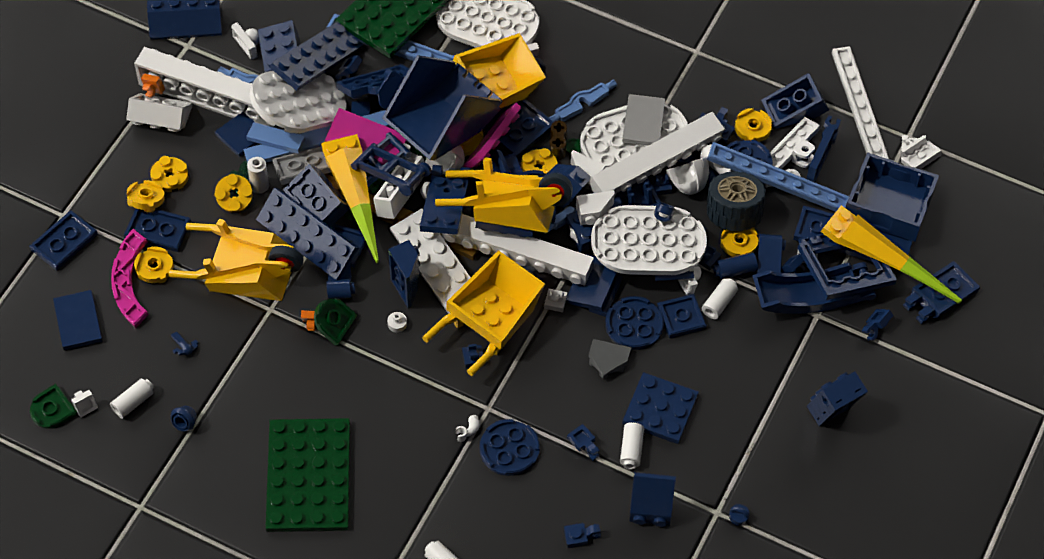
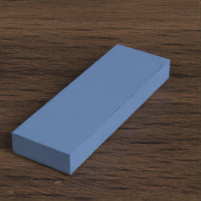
(275, 138)

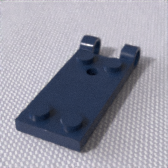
(444, 218)

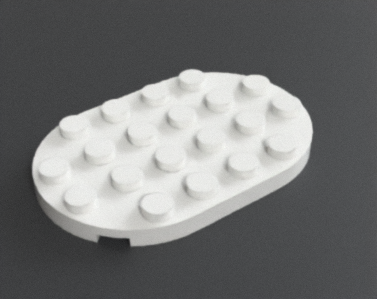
(487, 20)
(294, 110)
(604, 133)
(637, 243)

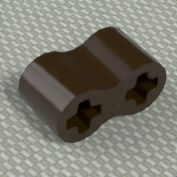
(558, 139)

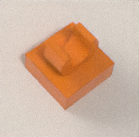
(152, 85)
(308, 316)

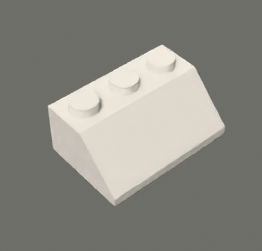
(158, 112)

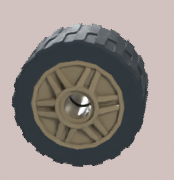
(736, 201)

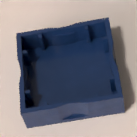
(892, 196)

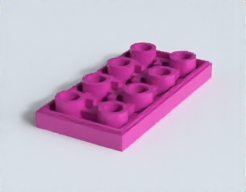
(368, 131)
(491, 140)

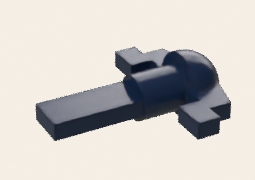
(187, 349)

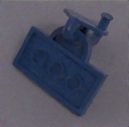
(380, 83)

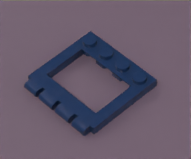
(848, 285)

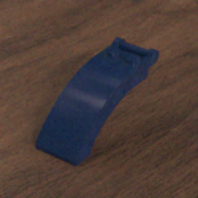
(800, 293)

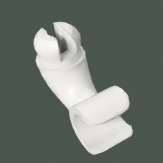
(474, 425)

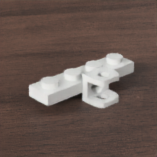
(795, 145)

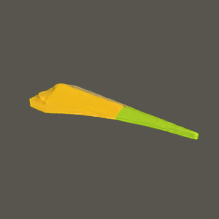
(352, 183)
(862, 237)

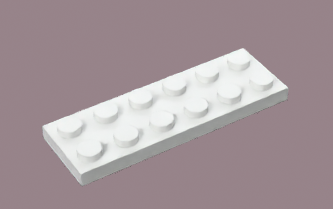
(437, 261)

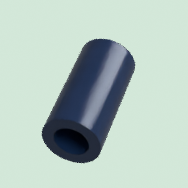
(735, 265)

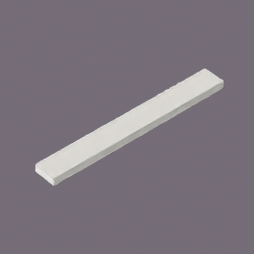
(859, 102)

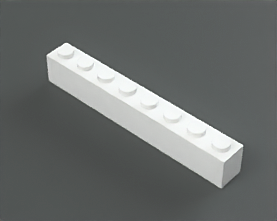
(658, 155)
(525, 251)

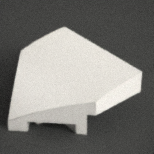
(918, 152)

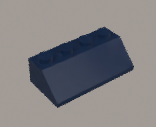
(183, 18)

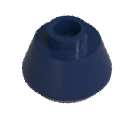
(183, 418)

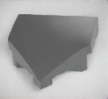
(608, 357)

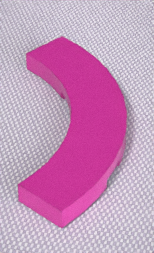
(122, 278)

